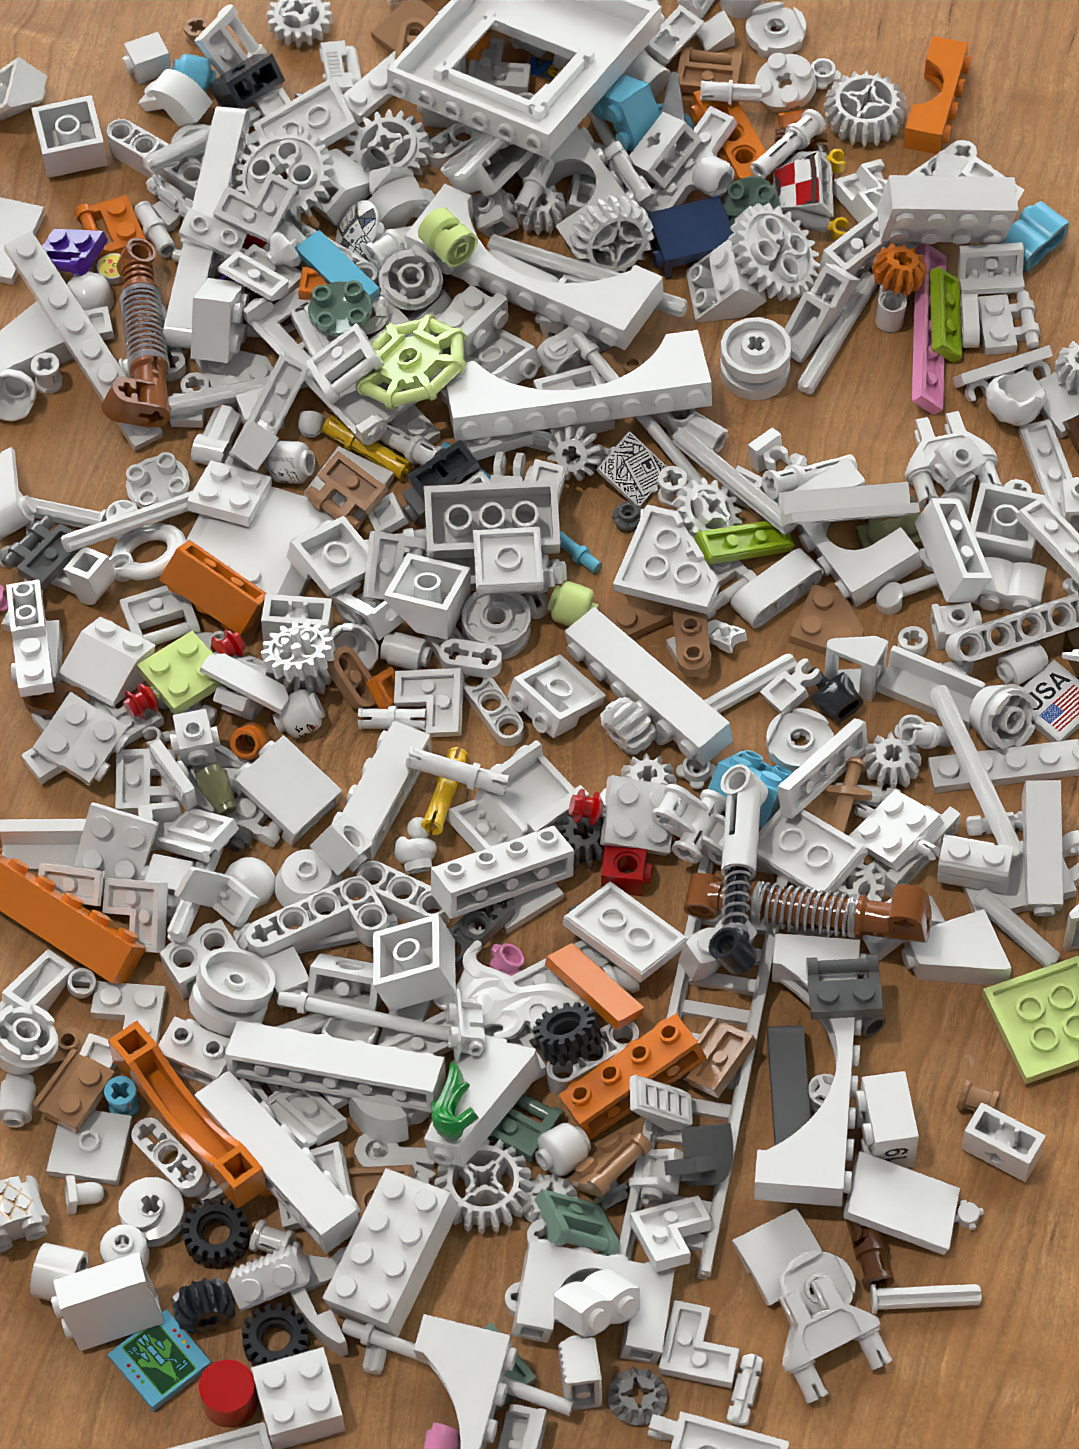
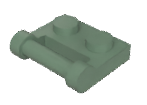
(523, 1131)
(576, 1222)

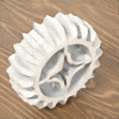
(865, 108)
(603, 230)
(502, 1204)

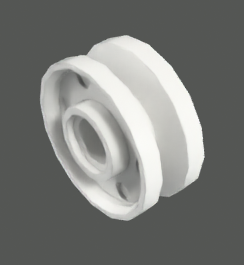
(503, 607)

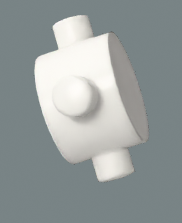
(968, 1215)

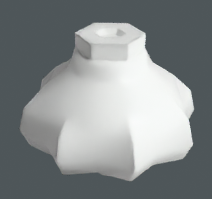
(283, 251)

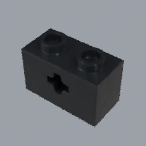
(247, 81)

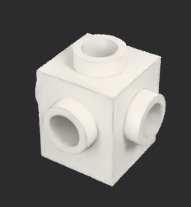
(494, 213)
(957, 463)
(194, 738)

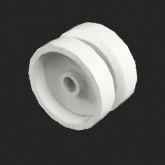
(755, 358)
(231, 988)

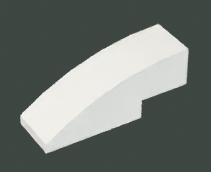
(819, 309)
(38, 983)

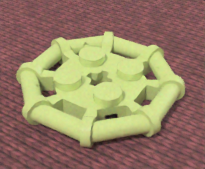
(426, 359)

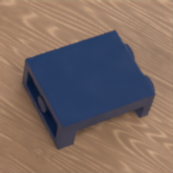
(688, 232)

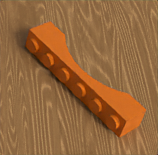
(217, 1151)

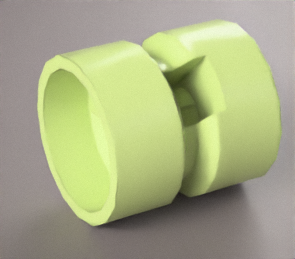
(447, 237)

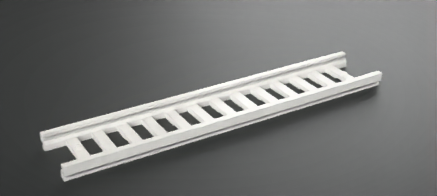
(739, 1083)

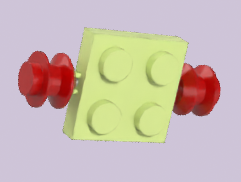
(176, 674)

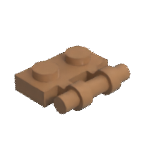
(352, 483)

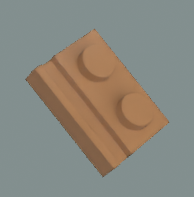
(725, 1053)
(73, 1091)

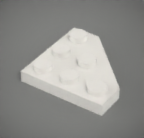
(666, 564)

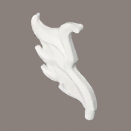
(502, 1000)

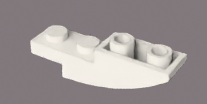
(30, 638)

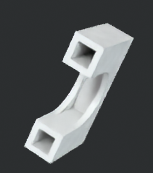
(579, 157)
(862, 571)
(552, 1267)

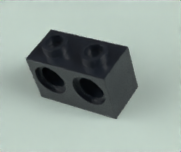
(447, 468)

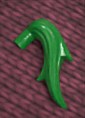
(445, 1108)

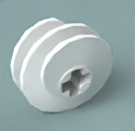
(153, 1194)

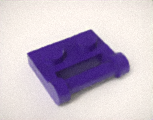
(74, 249)

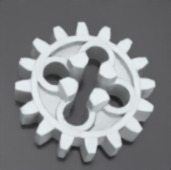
(298, 651)

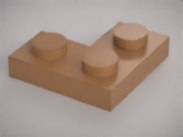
(640, 616)

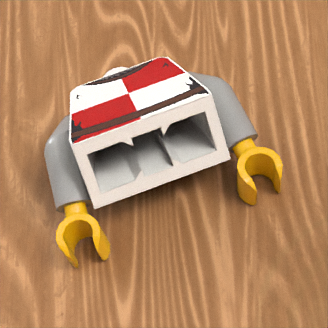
(807, 190)

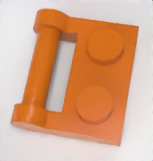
(118, 219)

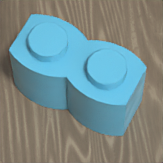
(1039, 231)

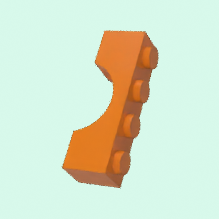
(929, 121)

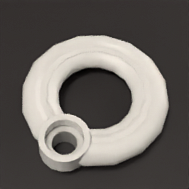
(123, 561)

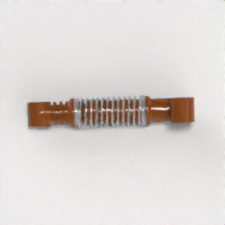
(144, 396)
(904, 918)

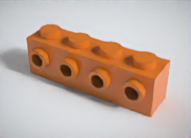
(604, 1093)

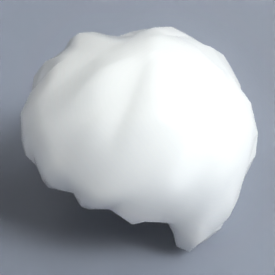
(1015, 398)

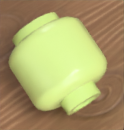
(570, 603)

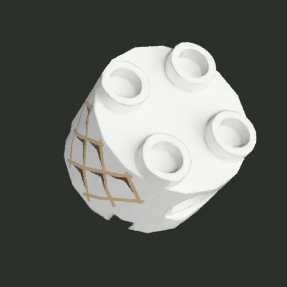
(21, 1211)

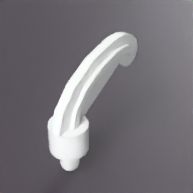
(377, 322)

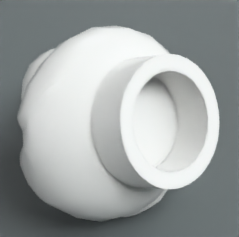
(415, 852)

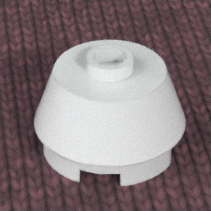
(410, 279)
(1003, 715)
(303, 876)
(26, 1039)

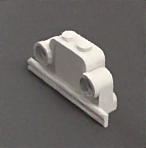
(486, 162)

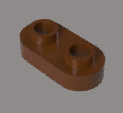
(49, 703)

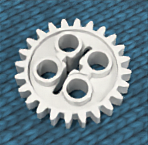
(310, 160)
(774, 251)

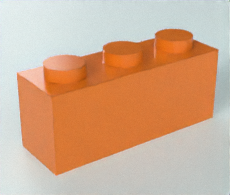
(213, 587)

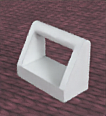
(865, 651)

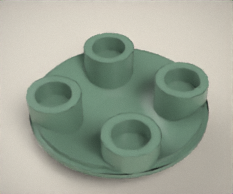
(748, 193)
(339, 307)

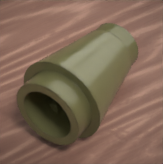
(217, 789)

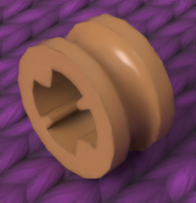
(194, 24)

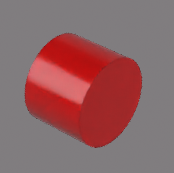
(228, 1393)

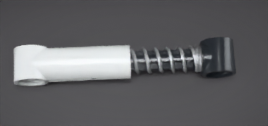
(739, 858)

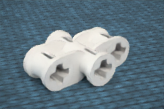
(694, 821)

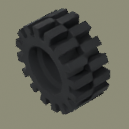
(567, 1034)
(221, 1252)
(269, 1319)

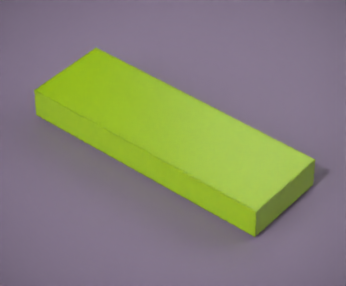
(945, 314)
(742, 542)

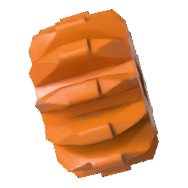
(899, 269)

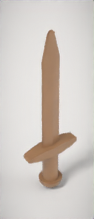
(847, 793)

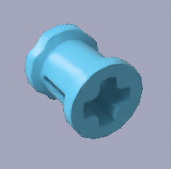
(124, 1095)

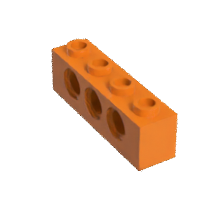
(742, 144)

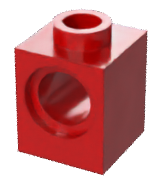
(623, 858)

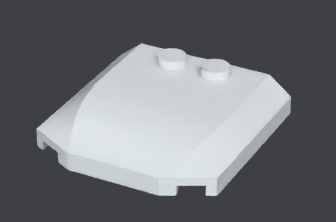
(262, 547)

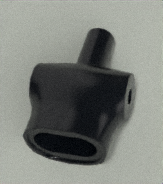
(836, 697)

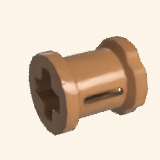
(973, 1095)

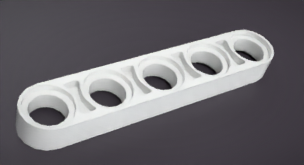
(486, 690)

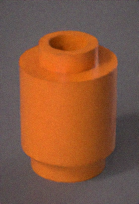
(239, 742)

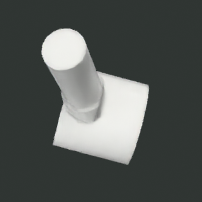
(153, 732)

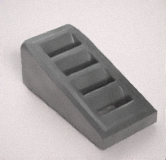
(673, 101)

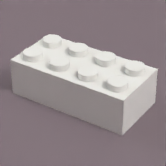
(947, 209)
(459, 509)
(391, 1252)

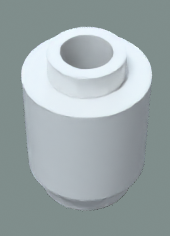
(405, 651)
(1022, 663)
(16, 1099)

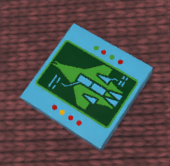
(159, 1361)

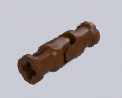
(870, 1250)

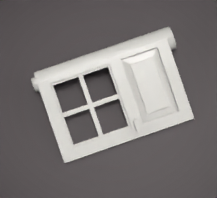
(360, 413)

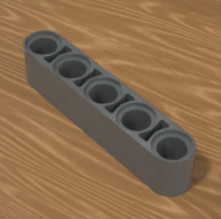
(787, 1080)

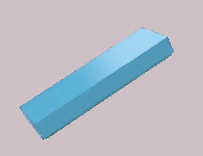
(332, 263)

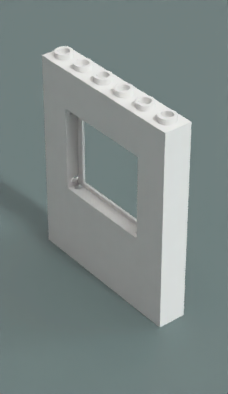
(593, 34)

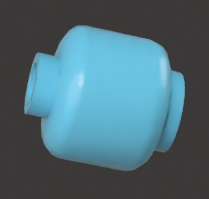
(196, 68)

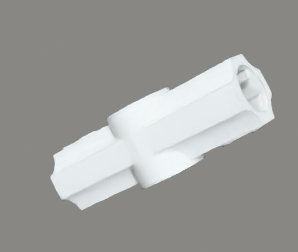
(700, 426)

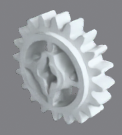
(387, 135)

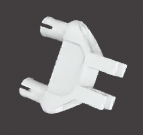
(918, 471)
(825, 1331)

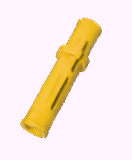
(374, 452)
(442, 797)

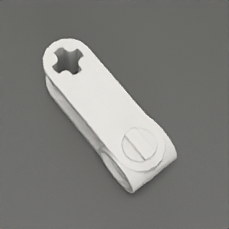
(561, 354)

